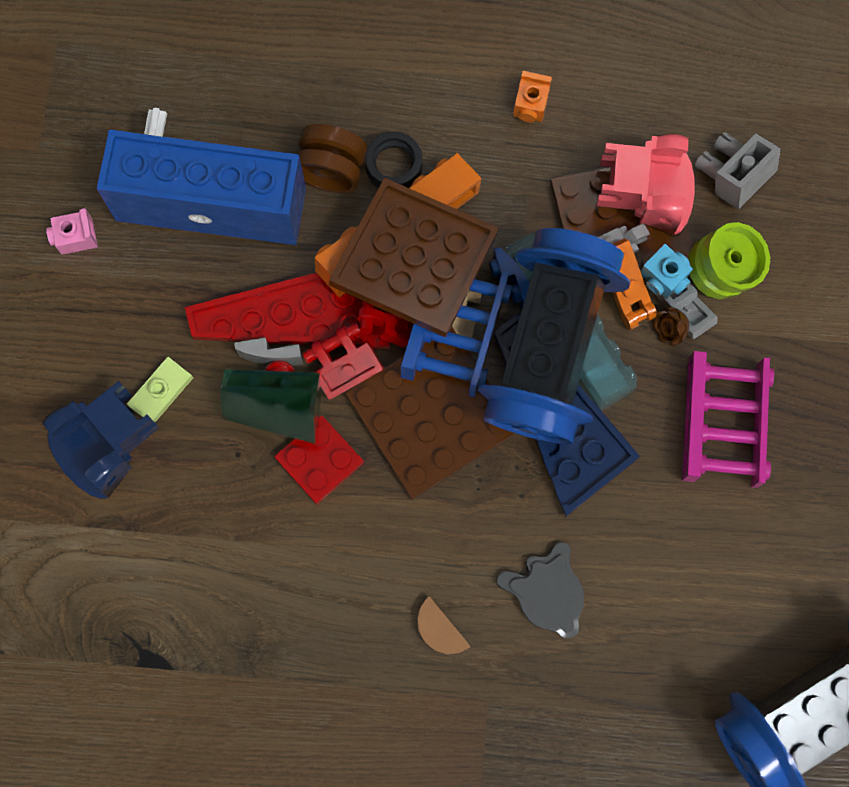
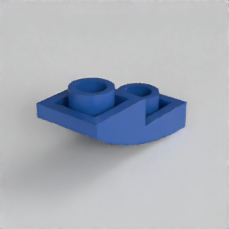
(503, 262)

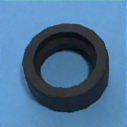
(393, 140)

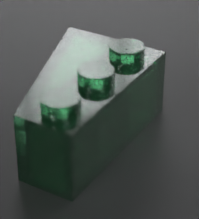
(273, 401)

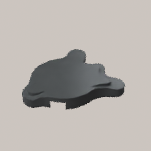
(549, 592)

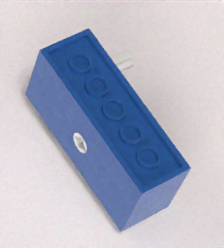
(201, 185)

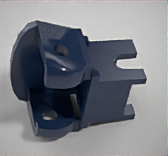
(96, 440)

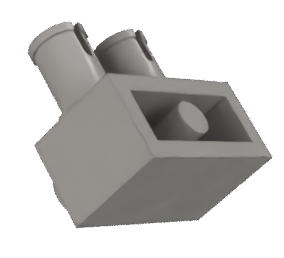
(746, 169)

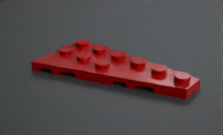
(282, 313)

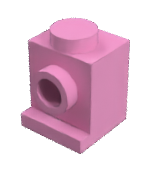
(79, 238)

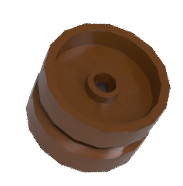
(331, 158)

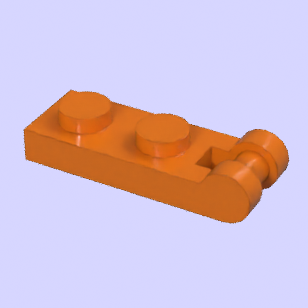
(636, 292)

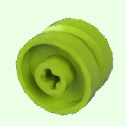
(729, 261)

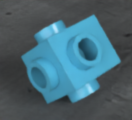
(667, 272)

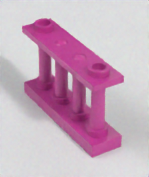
(698, 432)

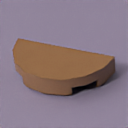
(438, 630)

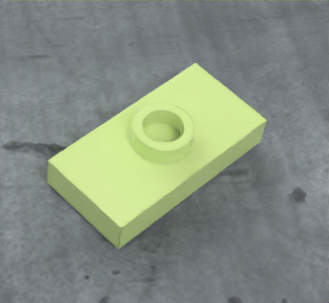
(160, 390)

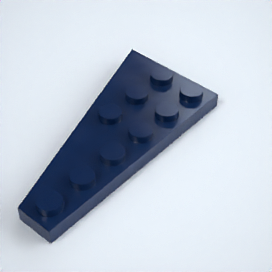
(597, 449)

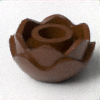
(671, 326)

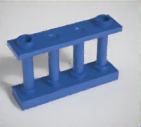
(416, 359)

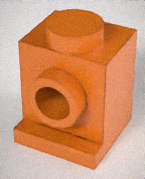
(532, 97)

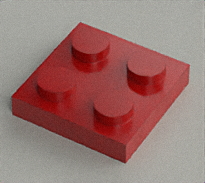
(322, 465)

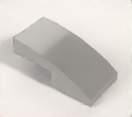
(698, 314)
(259, 352)

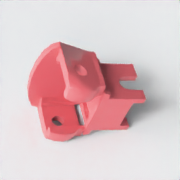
(651, 181)

